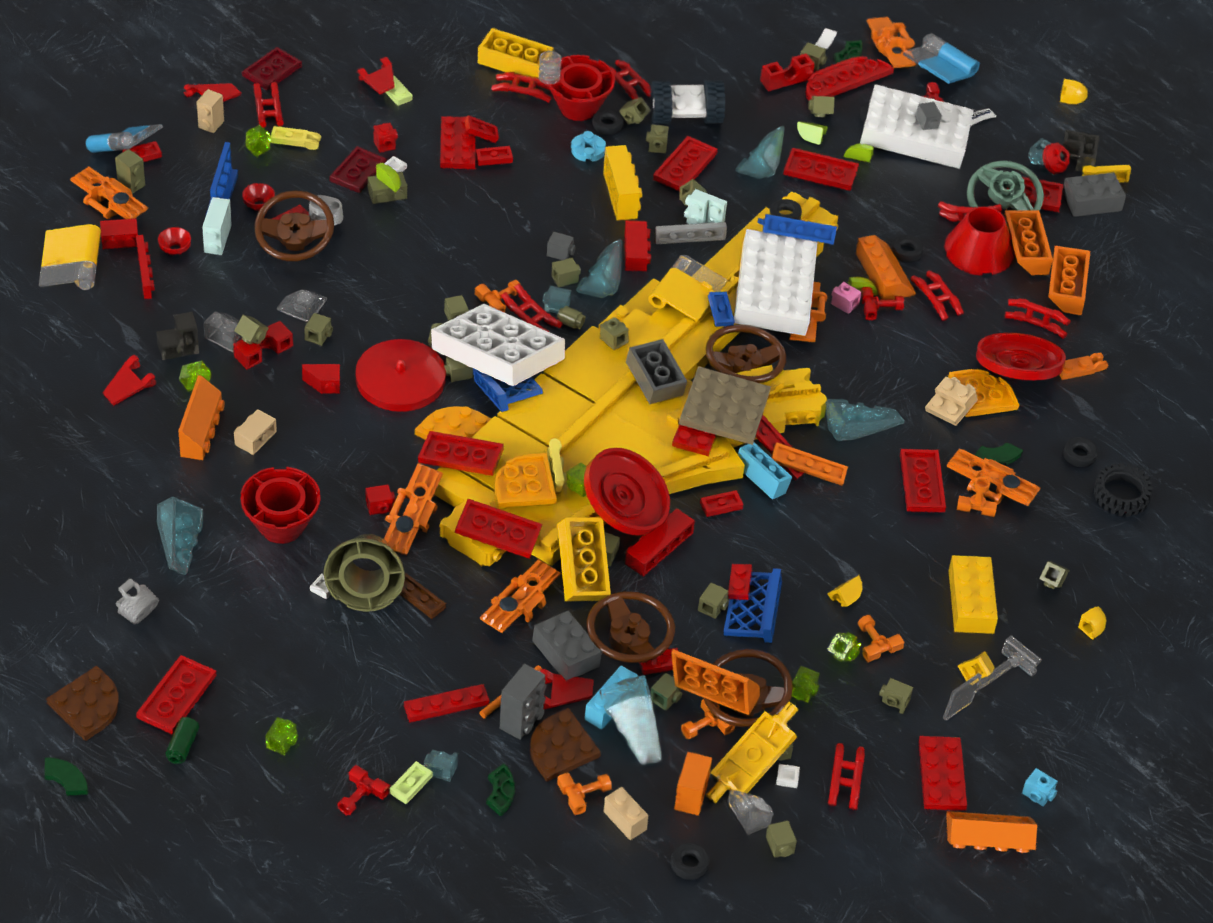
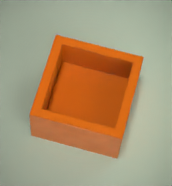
(693, 783)

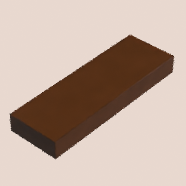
(422, 597)

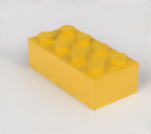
(511, 53)
(622, 182)
(583, 559)
(973, 594)

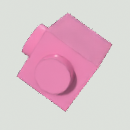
(845, 297)

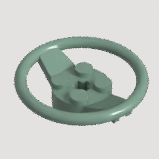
(997, 180)

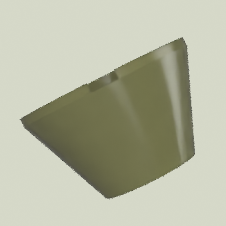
(362, 588)

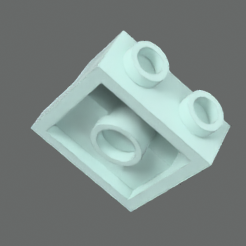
(704, 208)

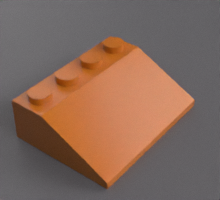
(714, 683)

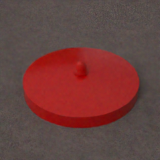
(1020, 356)
(400, 375)
(627, 491)

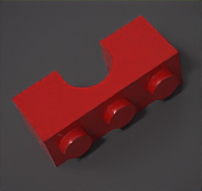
(798, 71)
(277, 338)

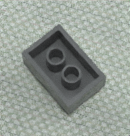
(1093, 194)
(656, 371)
(566, 645)
(522, 702)

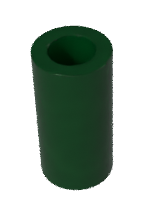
(182, 740)

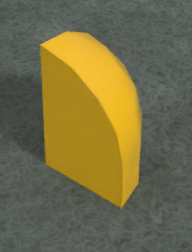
(1073, 92)
(847, 592)
(1093, 622)

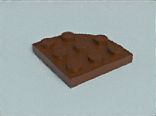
(87, 703)
(561, 745)

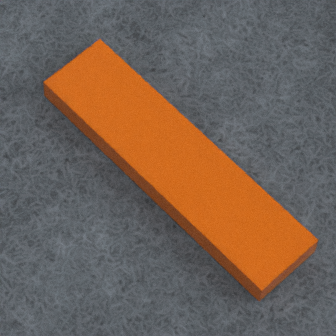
(809, 464)

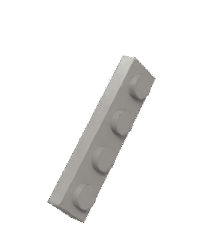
(690, 233)

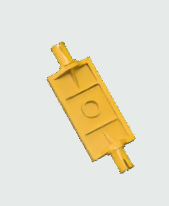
(754, 753)

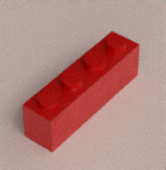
(660, 543)

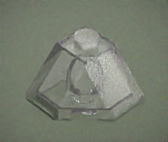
(302, 304)
(750, 811)

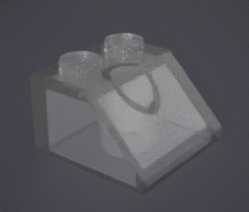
(220, 330)

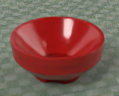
(1052, 158)
(257, 192)
(174, 236)

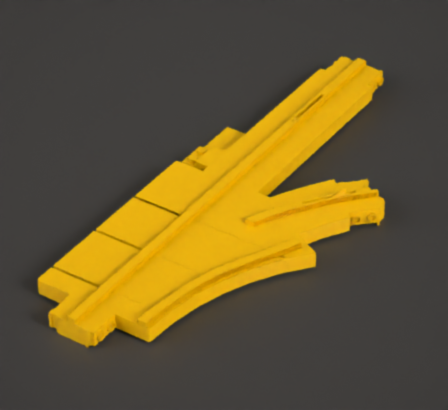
(597, 405)

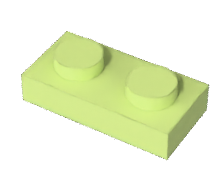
(399, 94)
(411, 782)

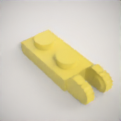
(295, 137)
(556, 464)

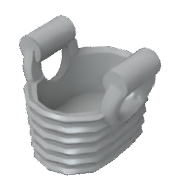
(335, 206)
(136, 607)

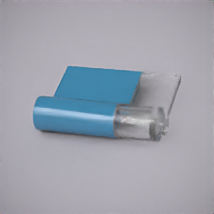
(943, 59)
(120, 140)

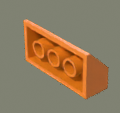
(1029, 240)
(883, 268)
(1069, 279)
(200, 419)
(991, 831)

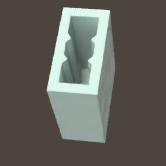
(217, 226)

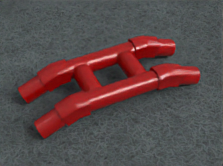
(516, 78)
(628, 86)
(268, 102)
(957, 213)
(937, 301)
(529, 302)
(1028, 316)
(836, 780)

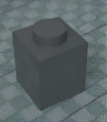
(928, 116)
(560, 246)

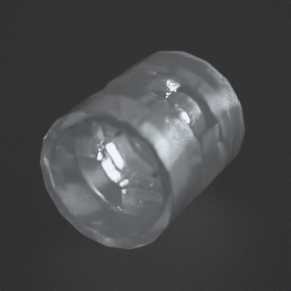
(549, 67)

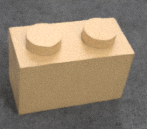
(210, 111)
(255, 431)
(626, 813)

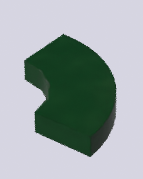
(851, 50)
(1004, 454)
(67, 775)
(503, 789)

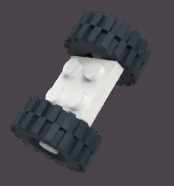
(687, 102)

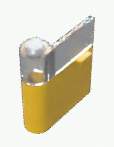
(70, 256)
(687, 287)

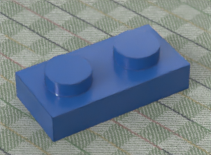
(721, 308)

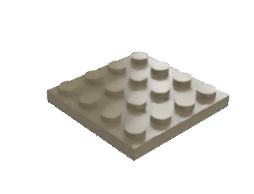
(725, 405)

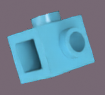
(1040, 787)

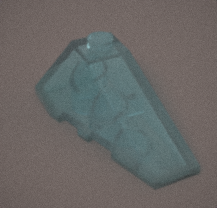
(765, 157)
(605, 274)
(856, 421)
(178, 527)
(632, 710)

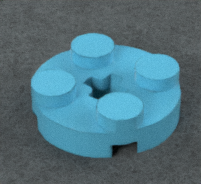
(595, 146)

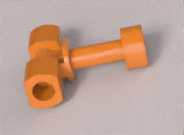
(493, 297)
(978, 501)
(880, 643)
(690, 729)
(577, 792)

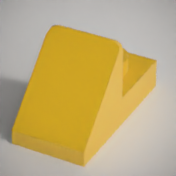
(980, 664)

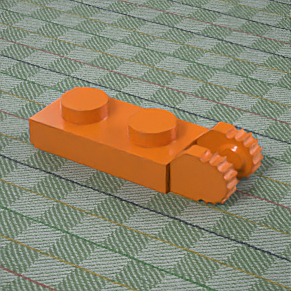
(1083, 366)

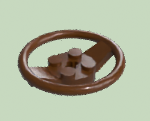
(283, 229)
(747, 357)
(629, 631)
(769, 695)

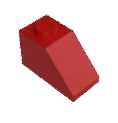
(322, 377)

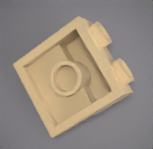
(952, 400)

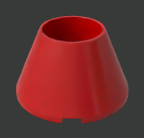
(582, 86)
(980, 243)
(280, 502)

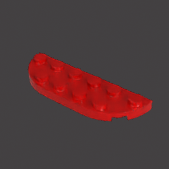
(846, 76)

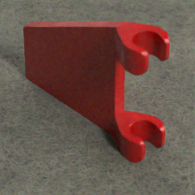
(380, 80)
(227, 90)
(127, 383)
(566, 691)

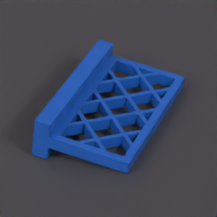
(225, 176)
(798, 228)
(499, 395)
(769, 609)

